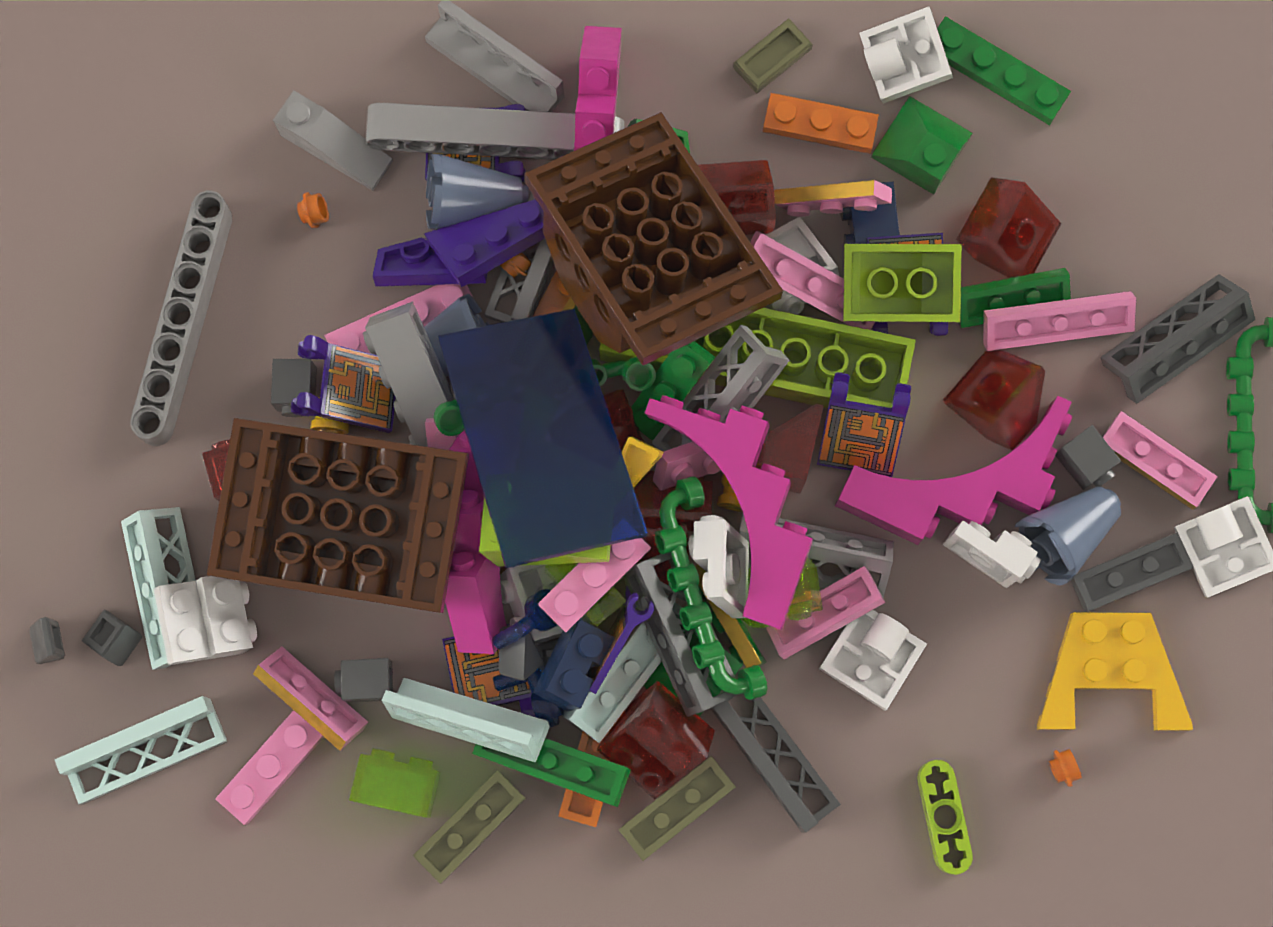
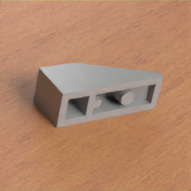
(330, 140)

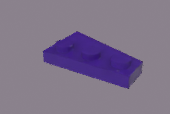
(488, 240)
(411, 265)

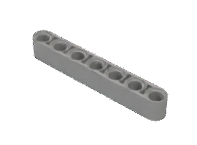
(471, 131)
(188, 334)

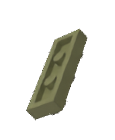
(677, 808)
(469, 827)

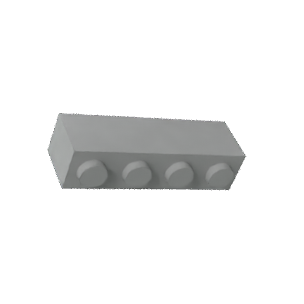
(408, 367)

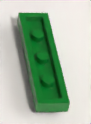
(1001, 72)
(568, 769)

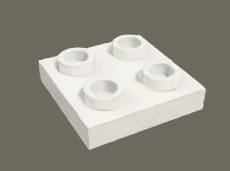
(905, 55)
(1226, 547)
(873, 657)

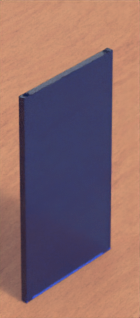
(541, 438)

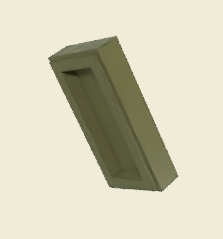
(772, 56)

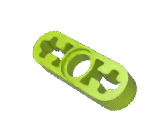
(941, 848)

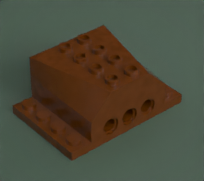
(647, 242)
(338, 515)

